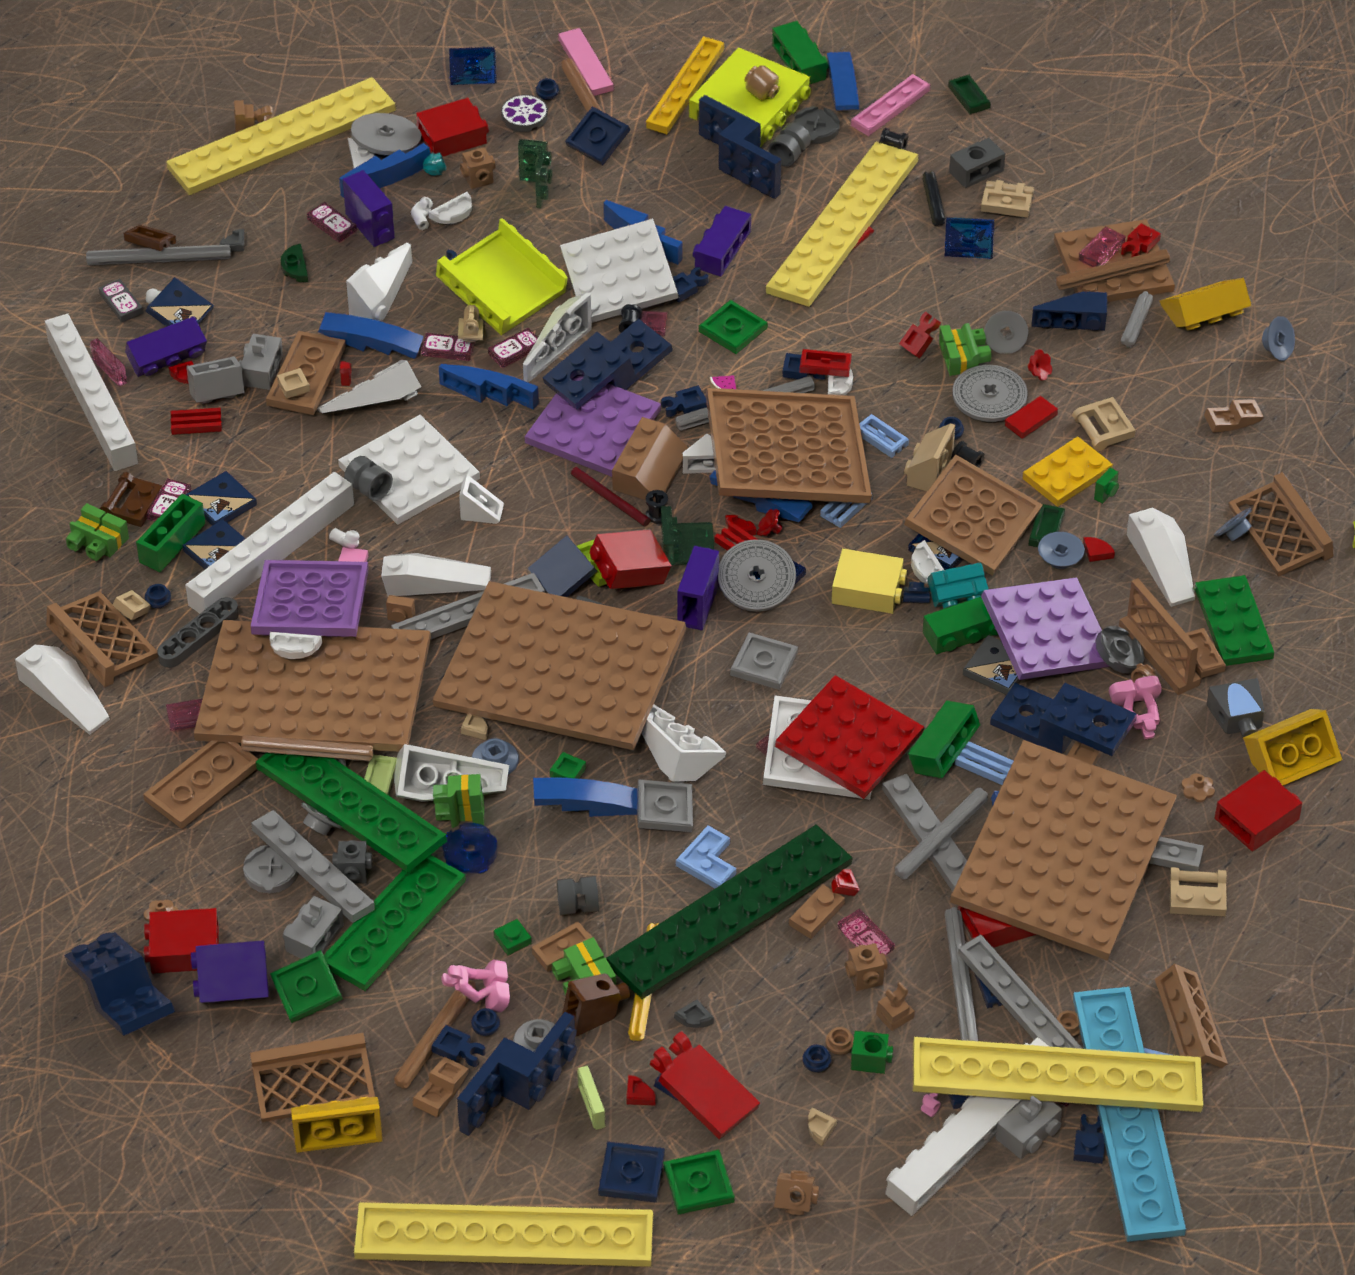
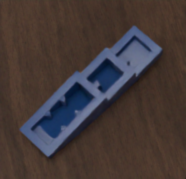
(842, 81)
(392, 168)
(621, 216)
(364, 332)
(483, 383)
(789, 508)
(586, 794)

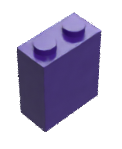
(368, 208)
(698, 587)
(230, 971)

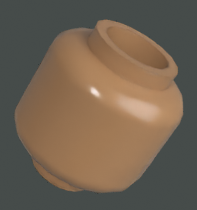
(762, 82)

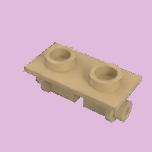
(470, 327)

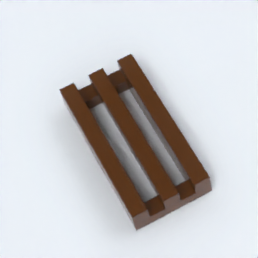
(149, 237)

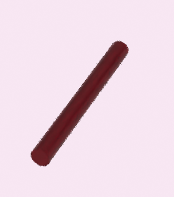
(610, 496)

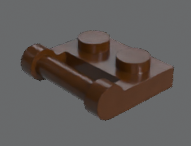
(138, 502)

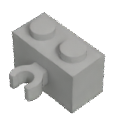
(261, 361)
(215, 380)
(313, 928)
(1028, 1126)

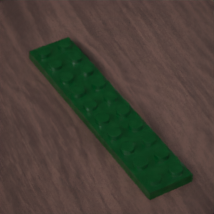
(728, 911)

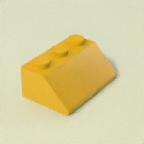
(1207, 303)
(1294, 746)
(336, 1124)

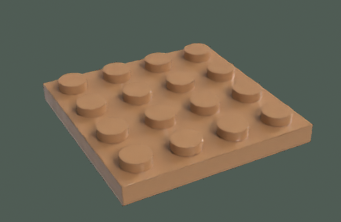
(1121, 287)
(973, 514)

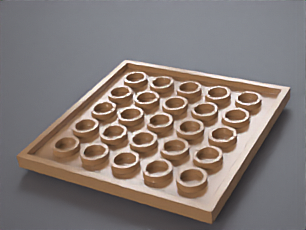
(787, 445)

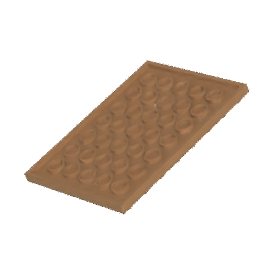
(560, 665)
(342, 693)
(1064, 850)

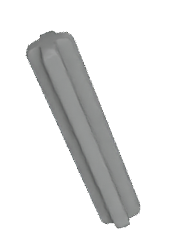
(1137, 319)

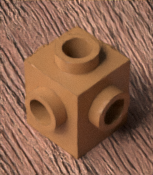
(477, 167)
(866, 966)
(793, 1202)

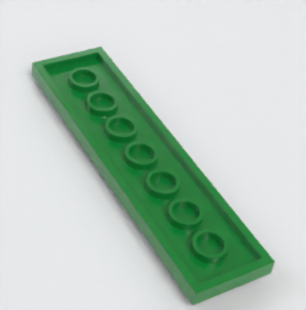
(356, 806)

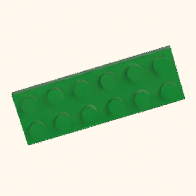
(397, 918)

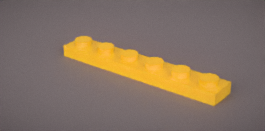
(685, 85)

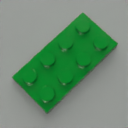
(1234, 620)

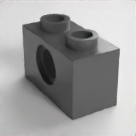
(977, 162)

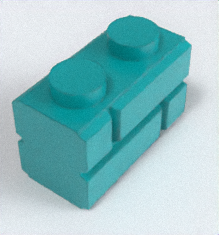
(957, 585)

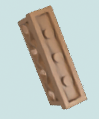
(1302, 519)
(1161, 639)
(84, 644)
(302, 1057)

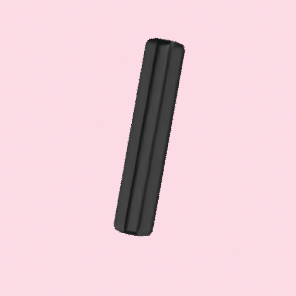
(933, 198)

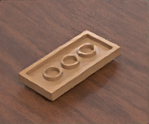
(318, 359)
(200, 781)

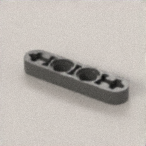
(194, 629)

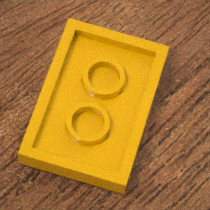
(1067, 471)

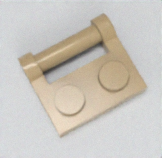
(1111, 420)
(1198, 899)

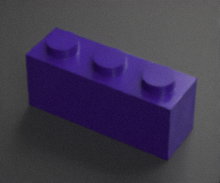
(722, 240)
(166, 347)

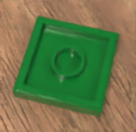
(733, 327)
(306, 986)
(698, 1182)

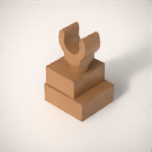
(246, 115)
(894, 1009)

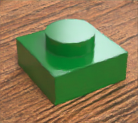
(1106, 485)
(567, 767)
(512, 937)

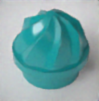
(434, 164)

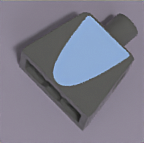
(1237, 706)

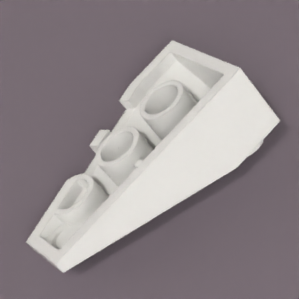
(376, 286)
(561, 332)
(387, 385)
(1163, 553)
(430, 575)
(61, 684)
(678, 749)
(422, 768)

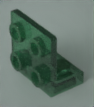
(534, 166)
(680, 538)

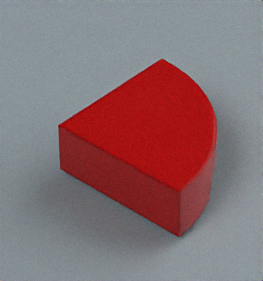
(179, 372)
(345, 373)
(748, 526)
(1097, 549)
(845, 883)
(639, 1092)

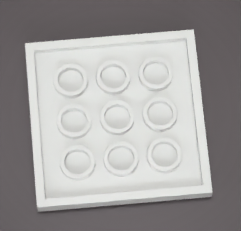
(620, 269)
(421, 465)
(786, 771)

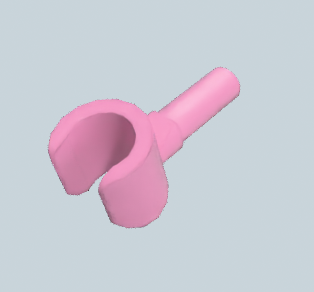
(930, 1104)

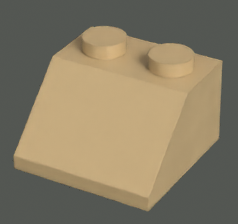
(930, 457)

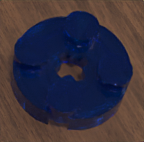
(470, 861)

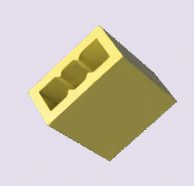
(868, 581)

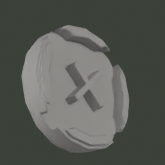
(268, 871)

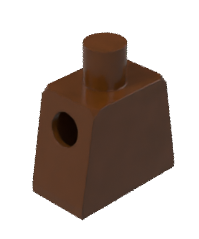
(593, 1001)

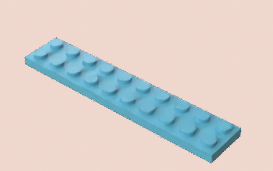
(1131, 1134)

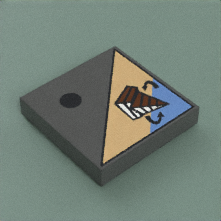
(992, 666)

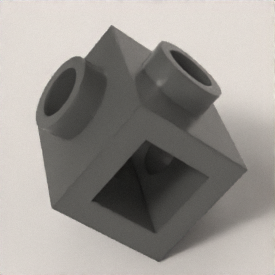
(353, 860)

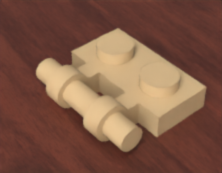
(1007, 198)

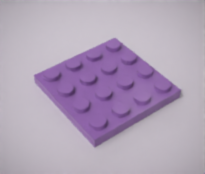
(595, 431)
(310, 598)
(1045, 627)

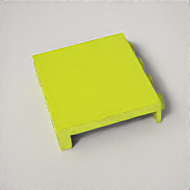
(729, 88)
(503, 278)

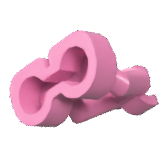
(1145, 690)
(494, 980)

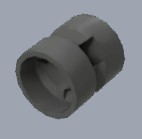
(790, 143)
(368, 478)
(567, 895)

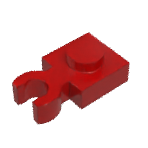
(1140, 239)
(918, 338)

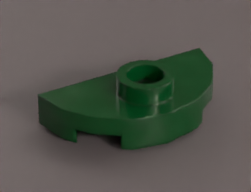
(294, 264)

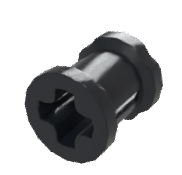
(894, 139)
(629, 315)
(968, 454)
(654, 507)

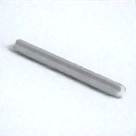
(148, 255)
(701, 416)
(960, 976)

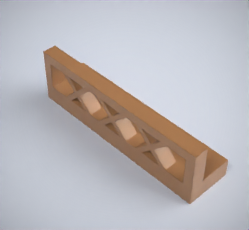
(1187, 1018)

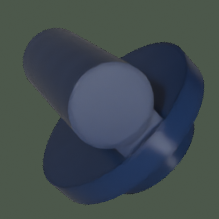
(916, 593)

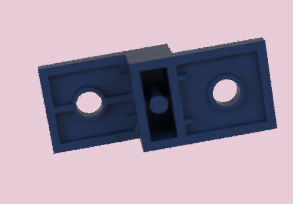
(739, 146)
(607, 363)
(1063, 719)
(119, 983)
(516, 1074)

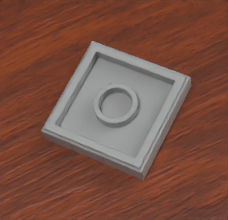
(764, 661)
(664, 806)

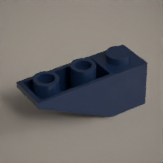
(1076, 311)

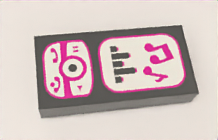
(120, 300)

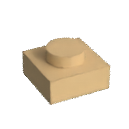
(293, 383)
(131, 605)

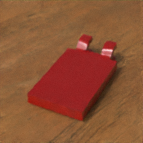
(703, 1086)

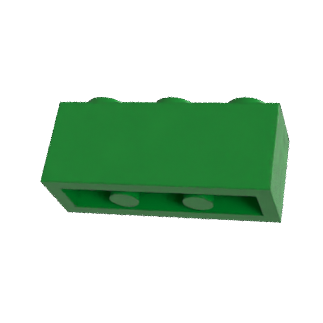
(799, 51)
(170, 532)
(958, 625)
(944, 739)

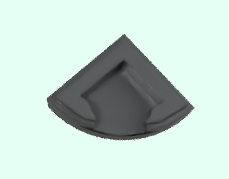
(235, 240)
(694, 1015)

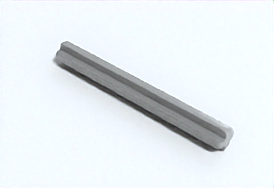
(941, 833)

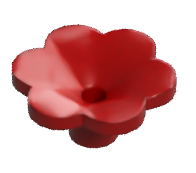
(1040, 365)
(769, 523)

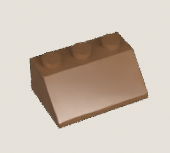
(648, 460)

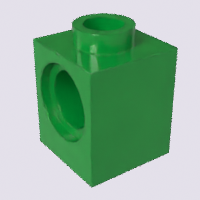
(869, 1042)

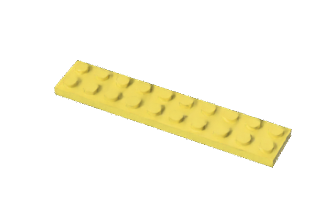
(278, 136)
(841, 224)
(1057, 1074)
(504, 1234)

